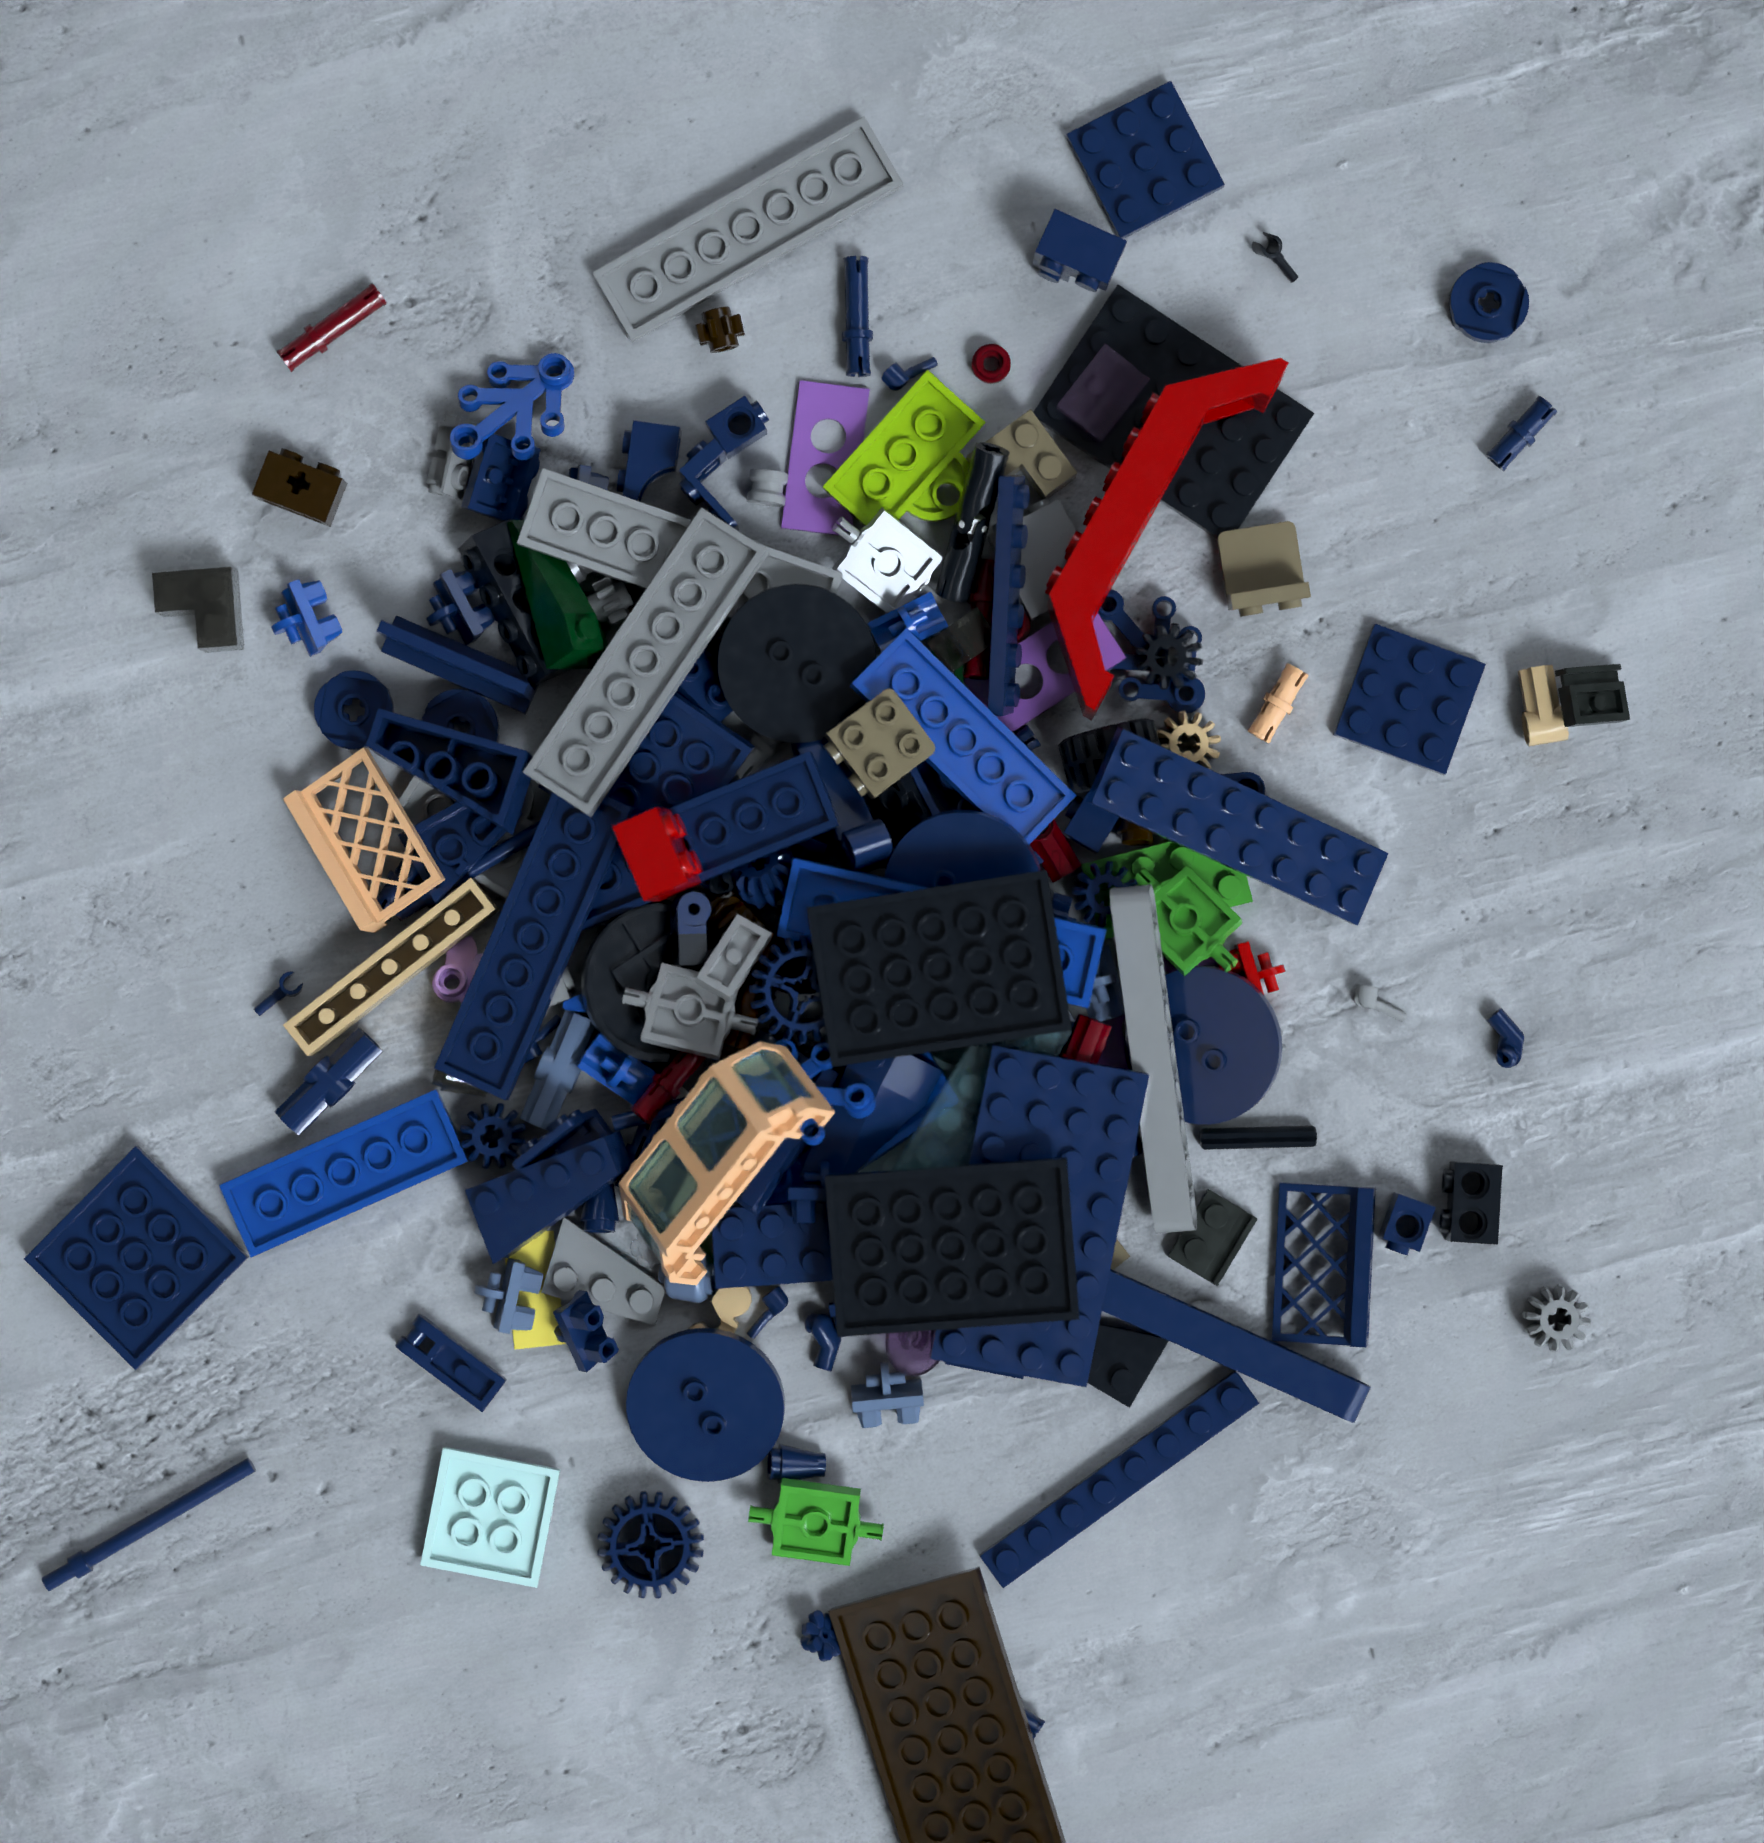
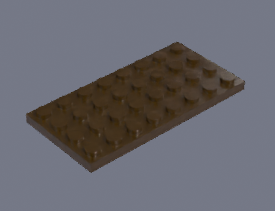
(945, 1715)

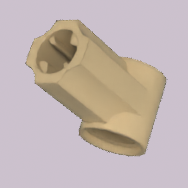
(1542, 712)

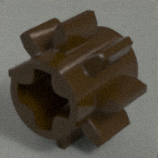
(720, 329)

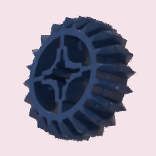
(770, 978)
(632, 1548)

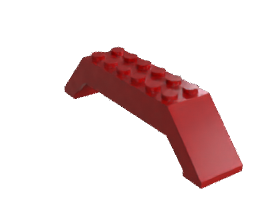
(1129, 503)

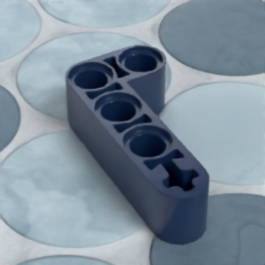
(860, 840)

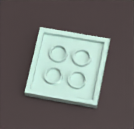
(490, 1517)

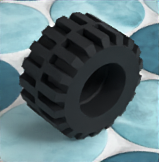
(1085, 751)

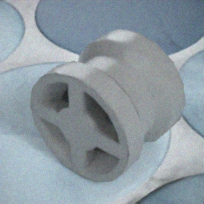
(767, 487)

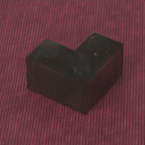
(208, 595)

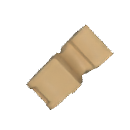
(728, 1305)

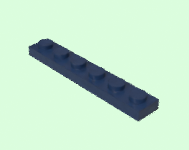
(1008, 579)

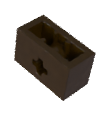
(316, 503)

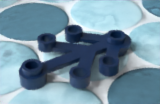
(1134, 636)

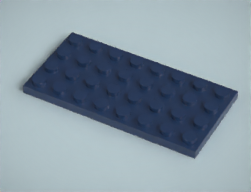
(1056, 1109)

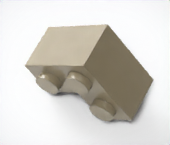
(1034, 454)

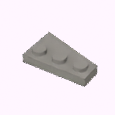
(609, 1279)

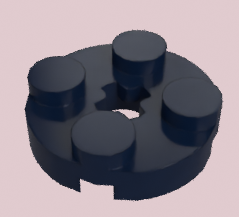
(1507, 291)
(340, 692)
(466, 707)

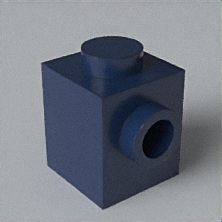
(1088, 824)

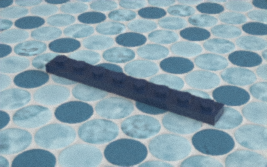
(1119, 1479)

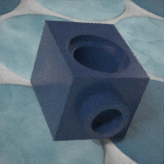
(732, 443)
(1422, 1215)

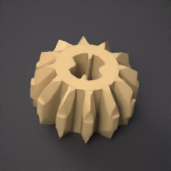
(1187, 730)

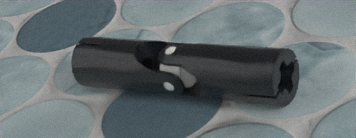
(973, 517)

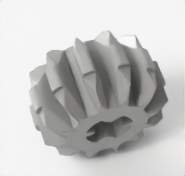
(1549, 1307)

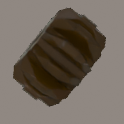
(726, 907)

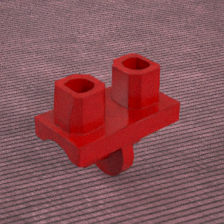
(1248, 968)

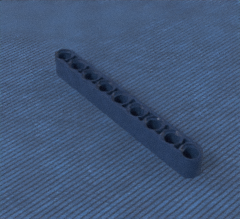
(1234, 1347)

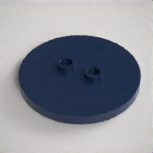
(960, 849)
(1222, 1041)
(705, 1404)

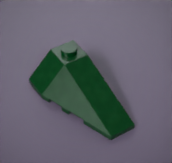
(561, 612)

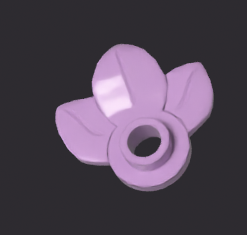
(459, 964)

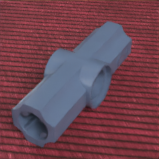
(558, 1069)

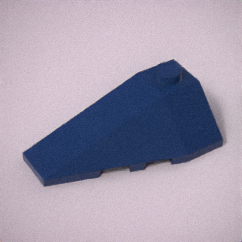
(900, 1092)

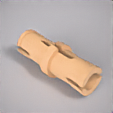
(1278, 703)

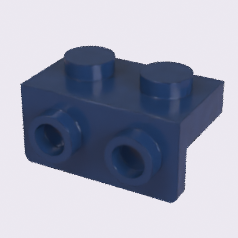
(500, 481)

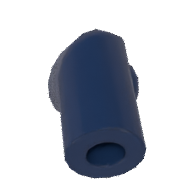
(1510, 1039)
(826, 1336)

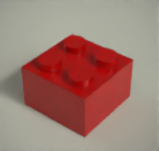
(658, 854)

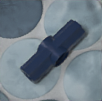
(328, 1081)

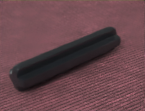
(1258, 1137)

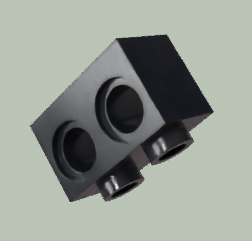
(1483, 1202)

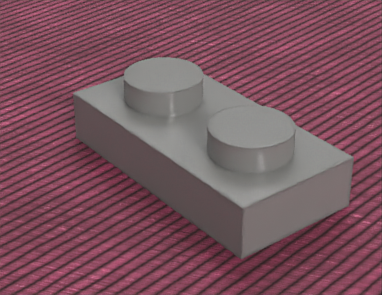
(733, 958)

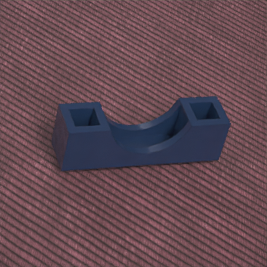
(651, 454)

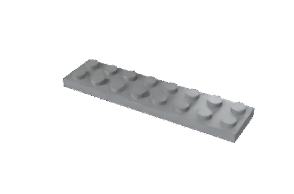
(748, 229)
(633, 538)
(646, 662)

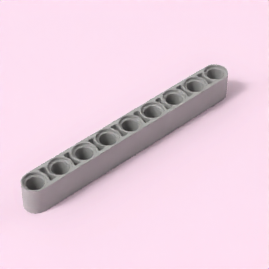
(1154, 1053)

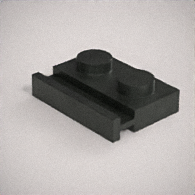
(1592, 695)
(1216, 1240)

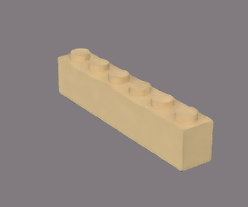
(391, 967)

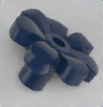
(820, 1636)

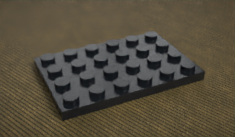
(1228, 458)
(939, 968)
(952, 1247)

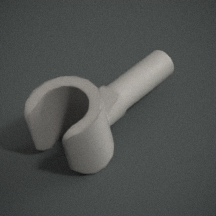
(1366, 997)

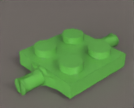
(1191, 920)
(816, 1522)

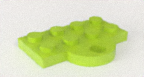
(909, 457)

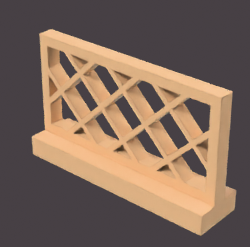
(337, 860)

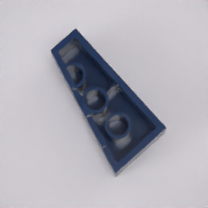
(461, 766)
(534, 1198)

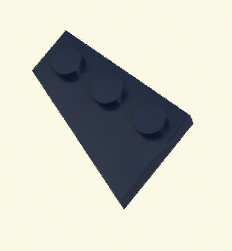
(456, 843)

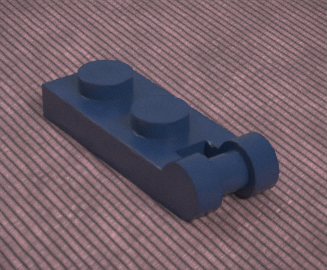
(452, 1363)

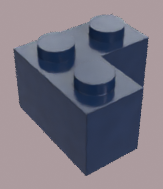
(1078, 251)

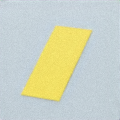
(537, 1256)

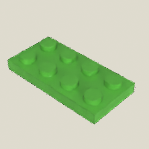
(1163, 863)

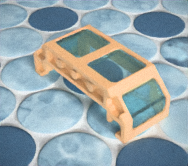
(715, 1150)

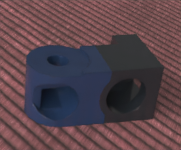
(688, 929)

